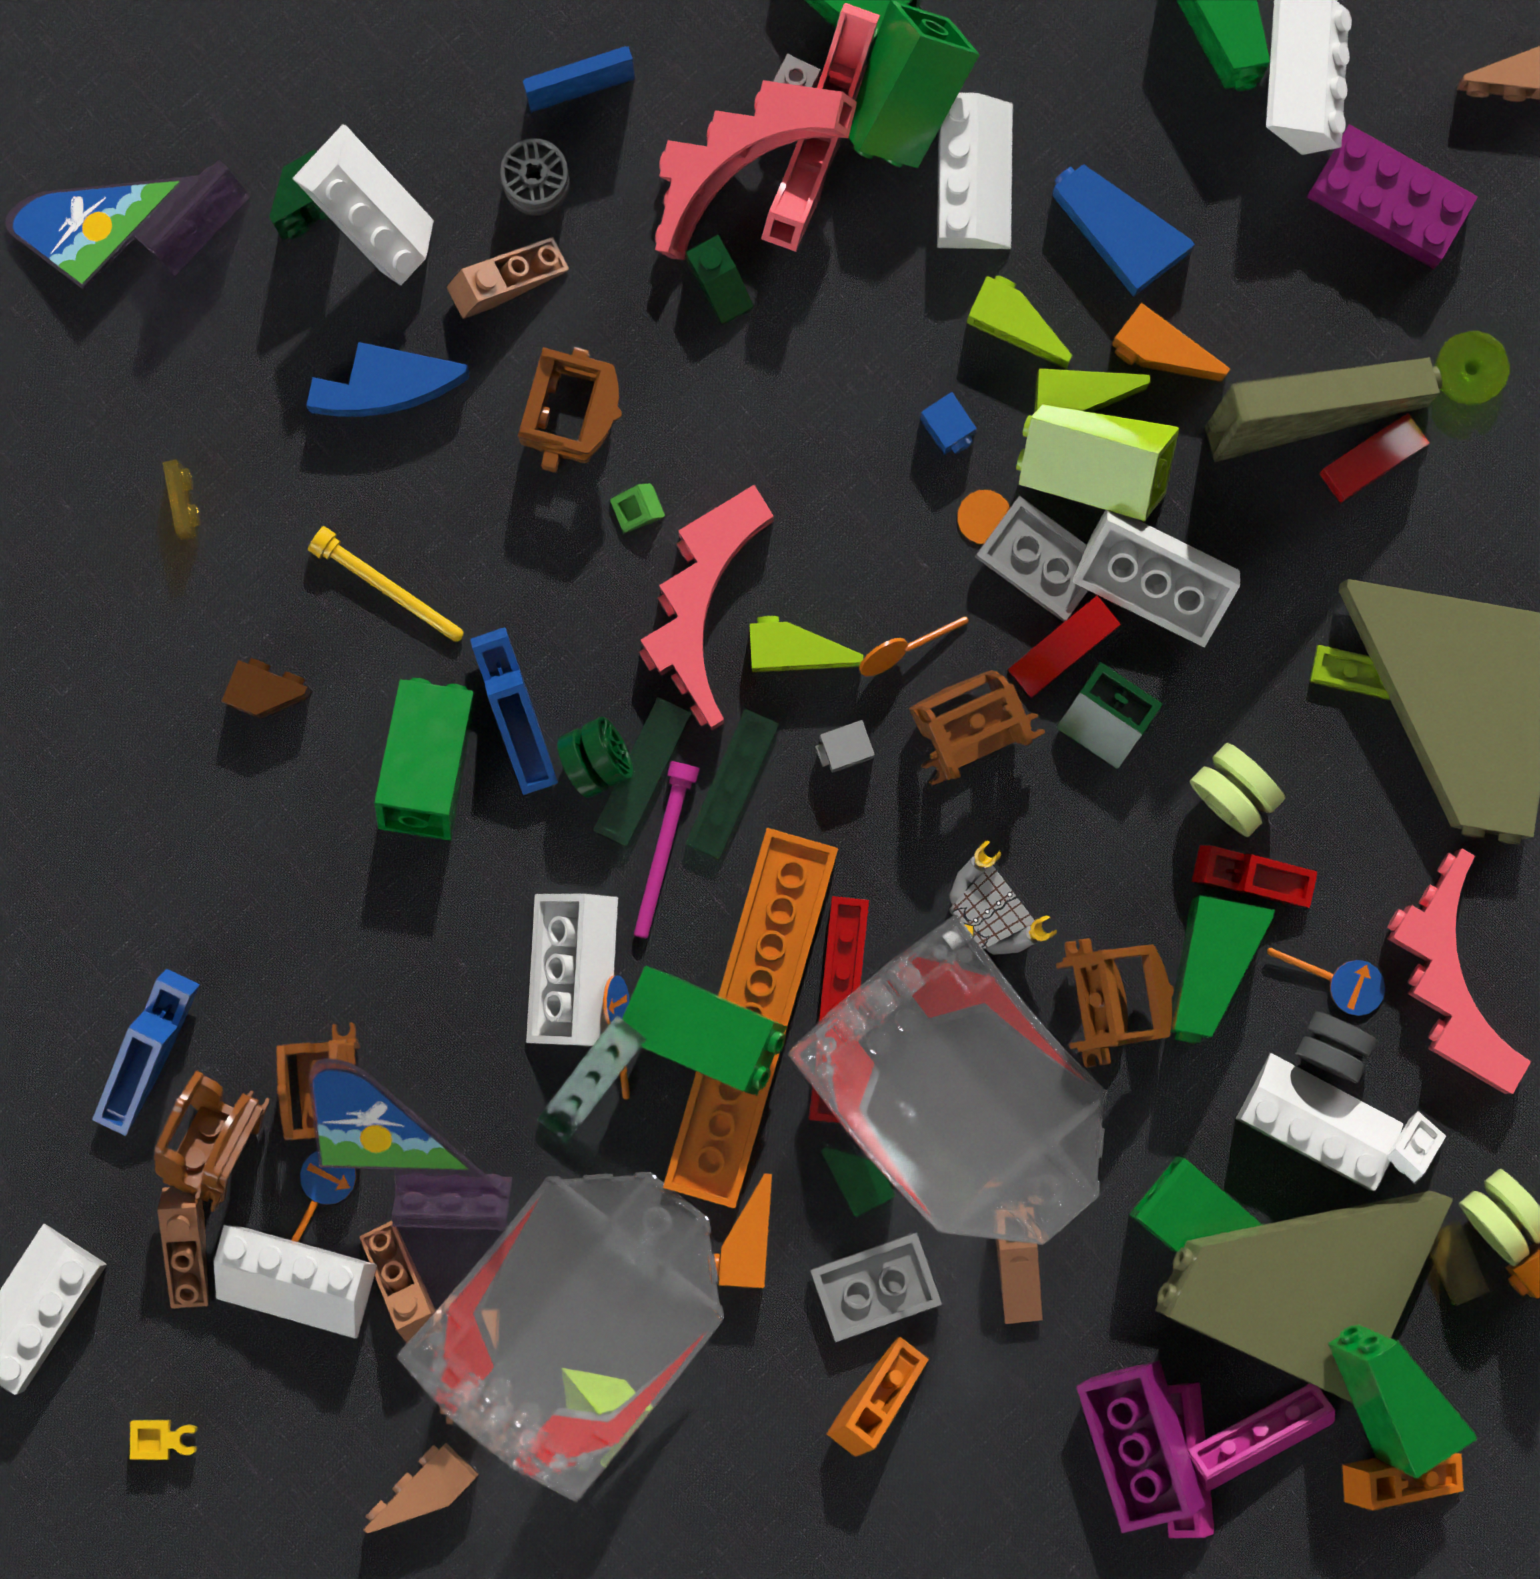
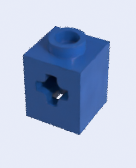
(949, 424)

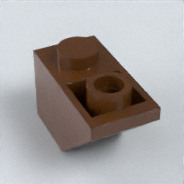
(261, 692)

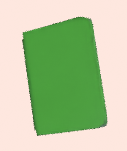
(637, 507)

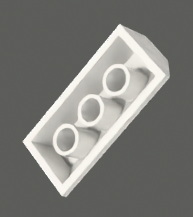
(1308, 73)
(975, 174)
(367, 204)
(1157, 577)
(570, 967)
(1320, 1122)
(292, 1280)
(40, 1303)

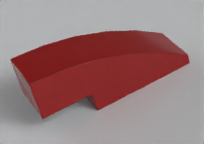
(1373, 458)
(1064, 647)
(1254, 876)

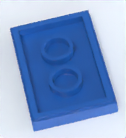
(579, 78)

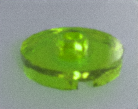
(1485, 354)

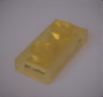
(178, 484)
(1457, 1265)

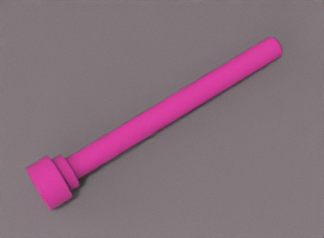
(681, 779)

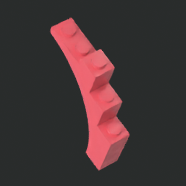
(813, 156)
(698, 172)
(712, 545)
(1431, 935)

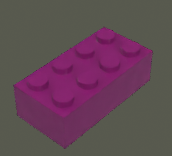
(1392, 197)
(1140, 1446)

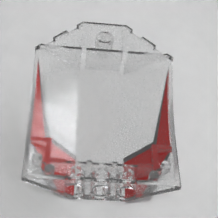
(960, 1093)
(573, 1325)

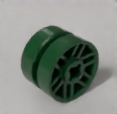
(595, 757)

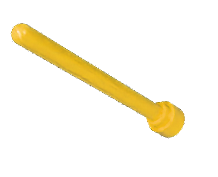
(326, 545)

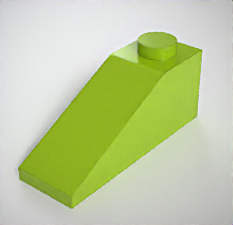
(1011, 317)
(1085, 389)
(789, 647)

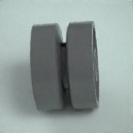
(542, 160)
(1336, 1047)

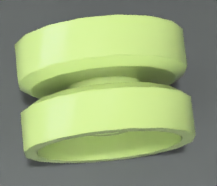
(1237, 789)
(1506, 1218)

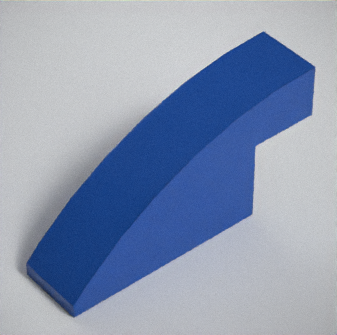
(385, 383)
(513, 711)
(145, 1051)

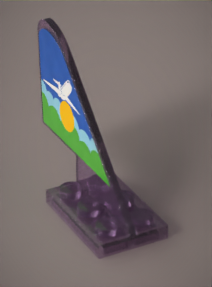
(90, 226)
(371, 1129)

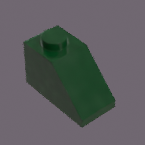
(719, 279)
(859, 1180)

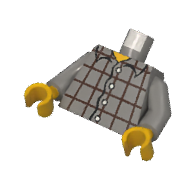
(992, 908)

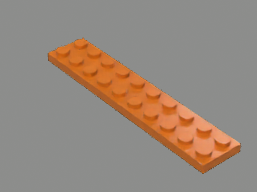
(764, 978)

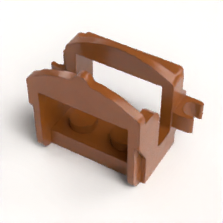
(599, 416)
(973, 727)
(1105, 1002)
(307, 1055)
(211, 1141)

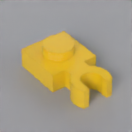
(154, 1439)

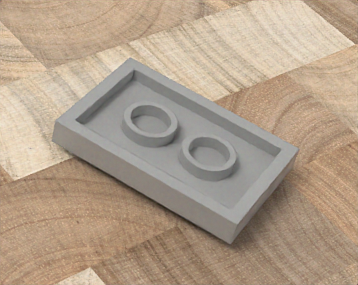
(1036, 558)
(876, 1287)

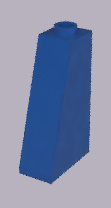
(1121, 230)

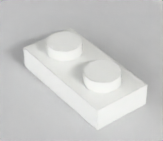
(1416, 1146)

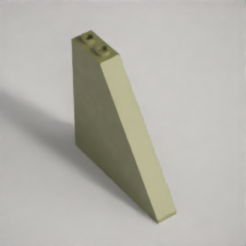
(1309, 405)
(1466, 697)
(1304, 1280)

